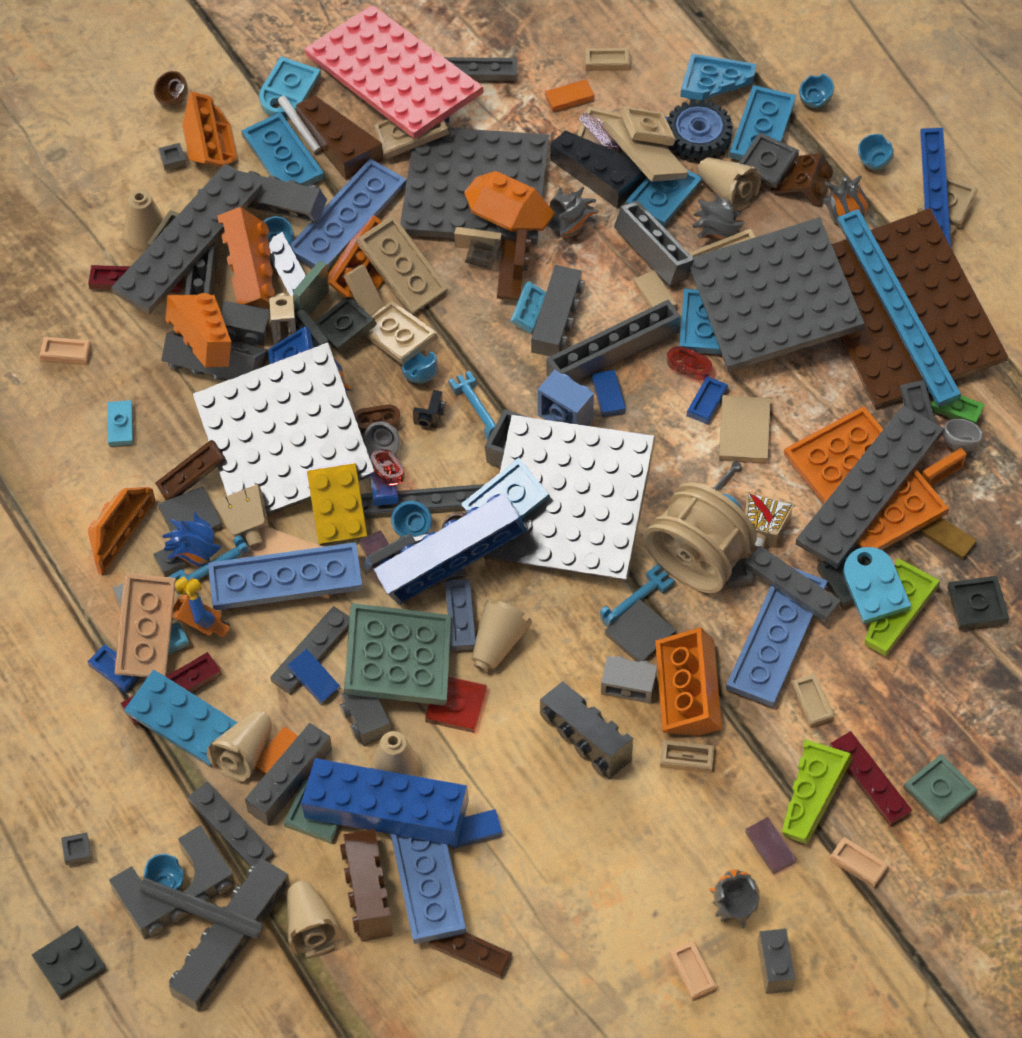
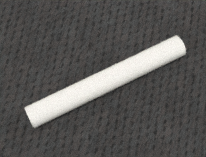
(299, 124)

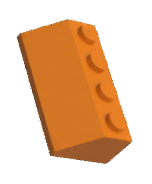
(688, 683)

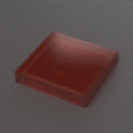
(462, 706)

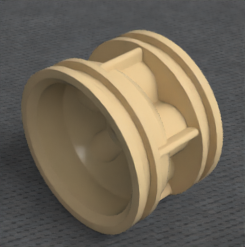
(700, 537)

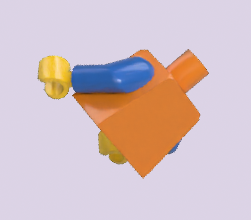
(193, 613)

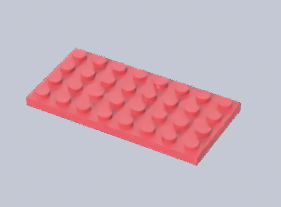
(394, 71)

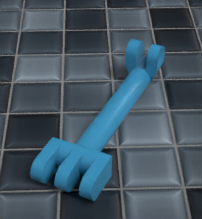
(466, 388)
(240, 549)
(608, 616)

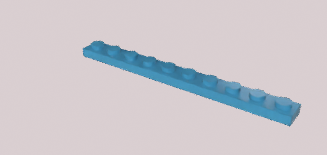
(899, 308)

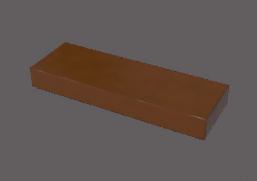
(190, 470)
(474, 952)

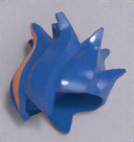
(192, 541)

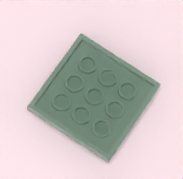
(397, 654)

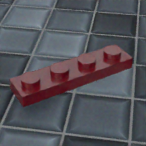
(104, 277)
(190, 677)
(873, 780)

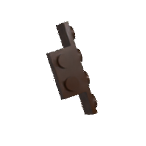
(512, 266)

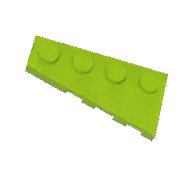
(919, 589)
(816, 783)

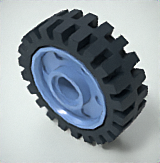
(700, 130)

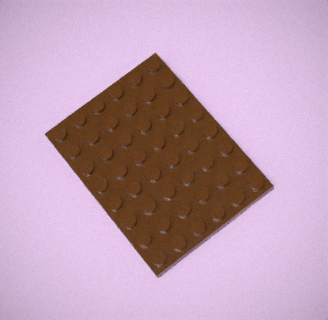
(939, 297)

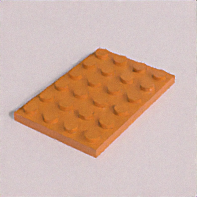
(834, 450)

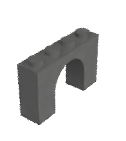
(210, 879)

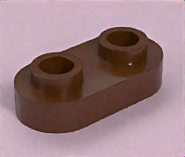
(377, 414)

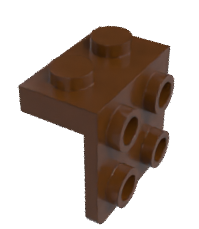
(807, 175)

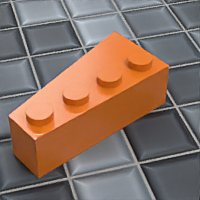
(248, 257)
(201, 326)

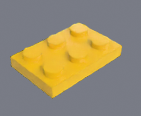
(337, 503)

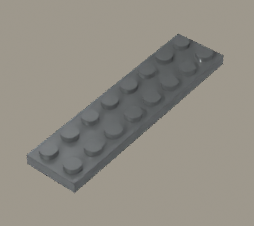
(185, 239)
(869, 486)

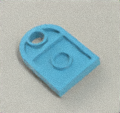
(288, 80)
(875, 587)

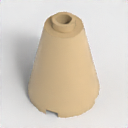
(731, 180)
(141, 220)
(497, 634)
(241, 746)
(396, 755)
(310, 923)

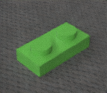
(960, 409)

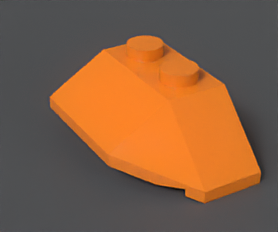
(207, 132)
(508, 203)
(351, 259)
(117, 523)

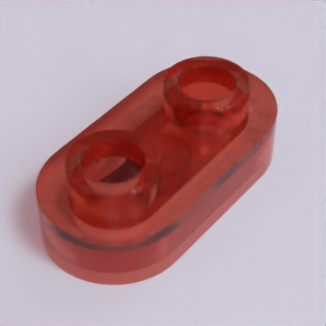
(690, 363)
(387, 467)

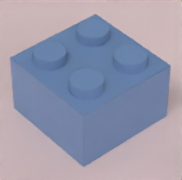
(565, 400)

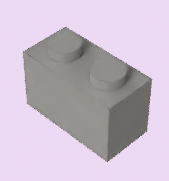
(628, 679)

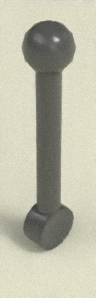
(735, 467)

